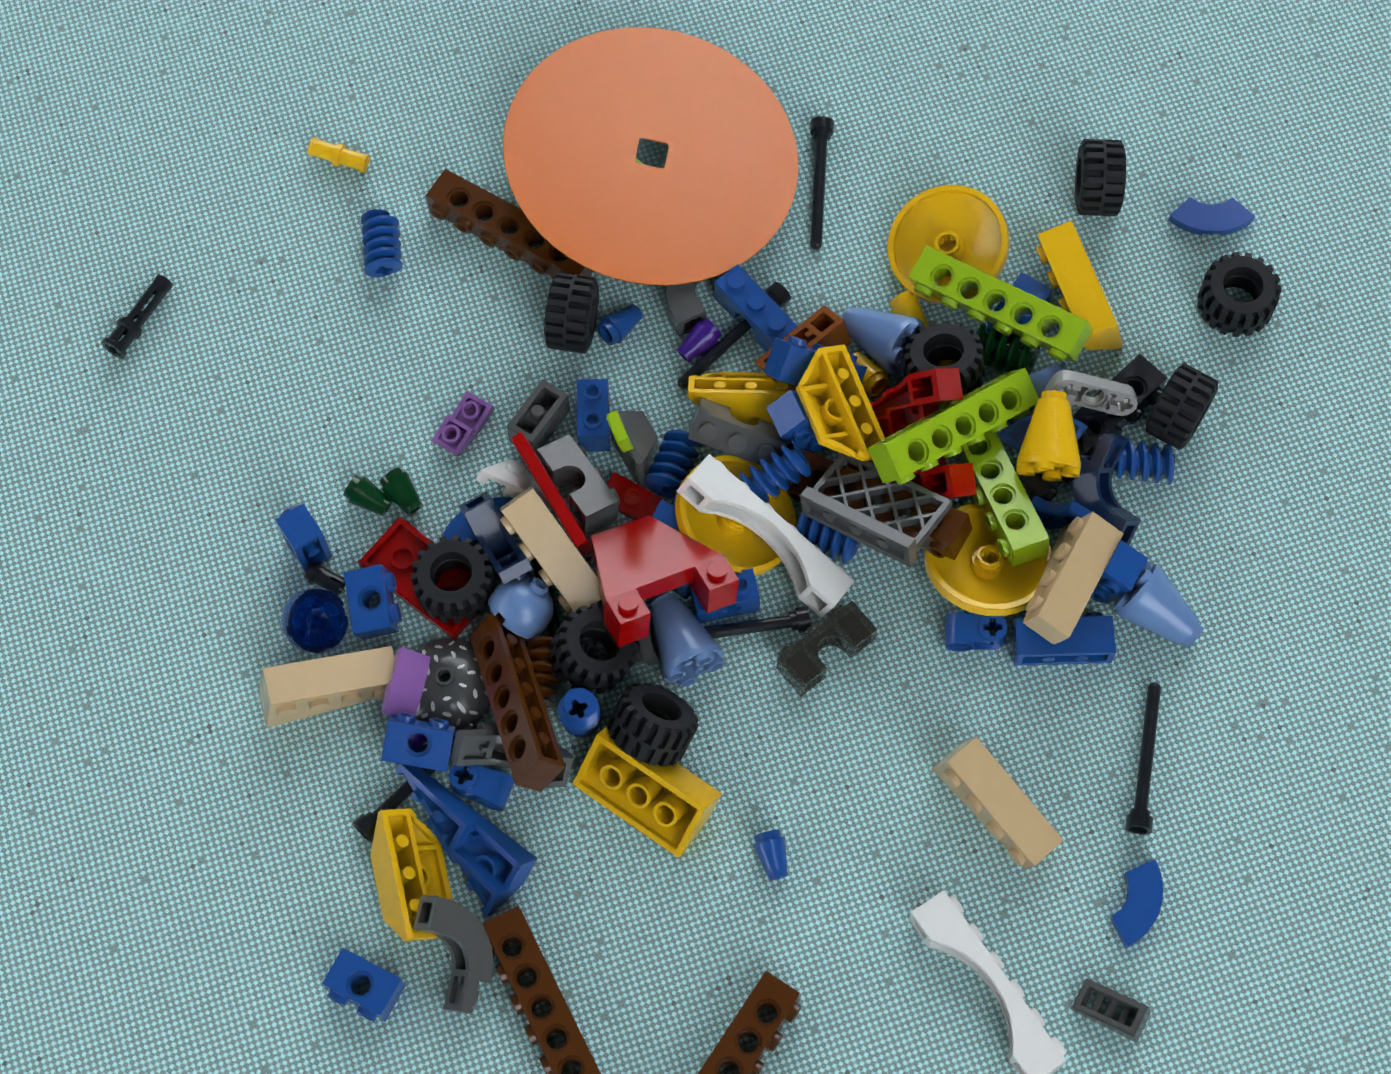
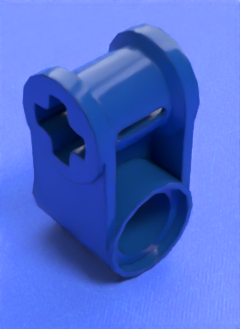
(970, 631)
(486, 786)

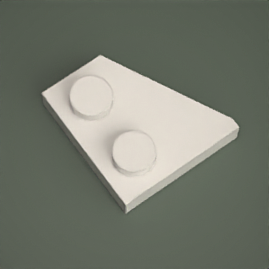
(513, 476)

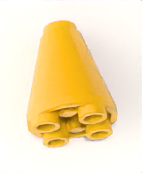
(1050, 440)

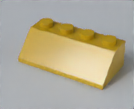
(1078, 284)
(656, 800)

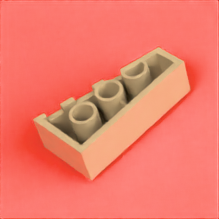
(552, 549)
(1071, 576)
(324, 684)
(998, 802)

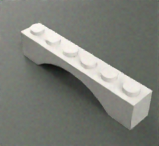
(815, 577)
(946, 930)

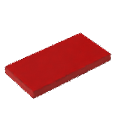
(552, 493)
(396, 552)

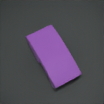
(464, 424)
(406, 683)

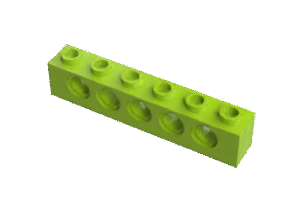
(935, 265)
(995, 402)
(1018, 545)

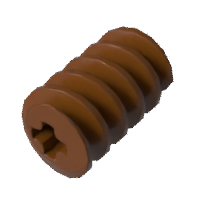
(539, 655)

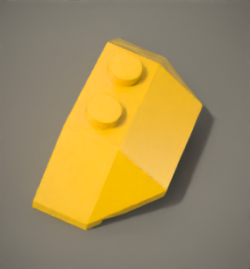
(743, 392)
(838, 404)
(406, 865)

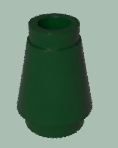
(401, 490)
(366, 495)

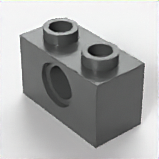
(540, 415)

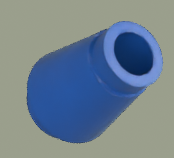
(619, 324)
(772, 853)

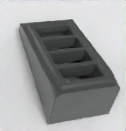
(1132, 1033)

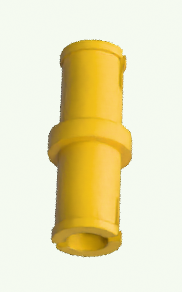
(338, 155)

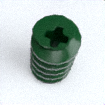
(1006, 354)

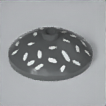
(463, 695)

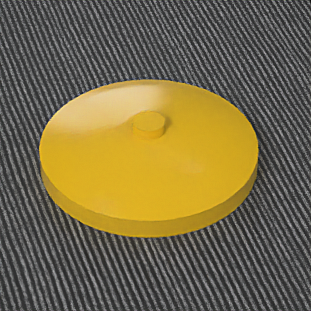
(955, 223)
(733, 540)
(980, 576)

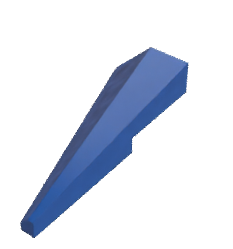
(487, 856)

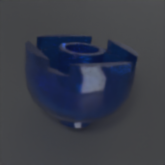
(314, 620)

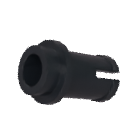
(324, 578)

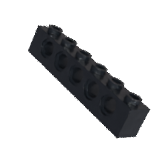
(1146, 382)

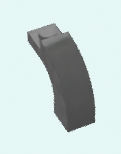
(684, 307)
(485, 747)
(467, 946)

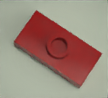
(634, 499)

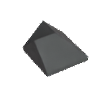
(644, 445)

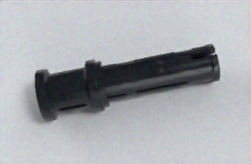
(127, 326)

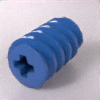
(381, 243)
(1146, 461)
(670, 462)
(778, 472)
(827, 538)
(576, 699)

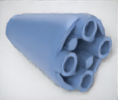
(882, 336)
(1159, 607)
(682, 642)

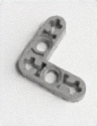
(1103, 402)

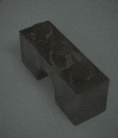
(844, 628)

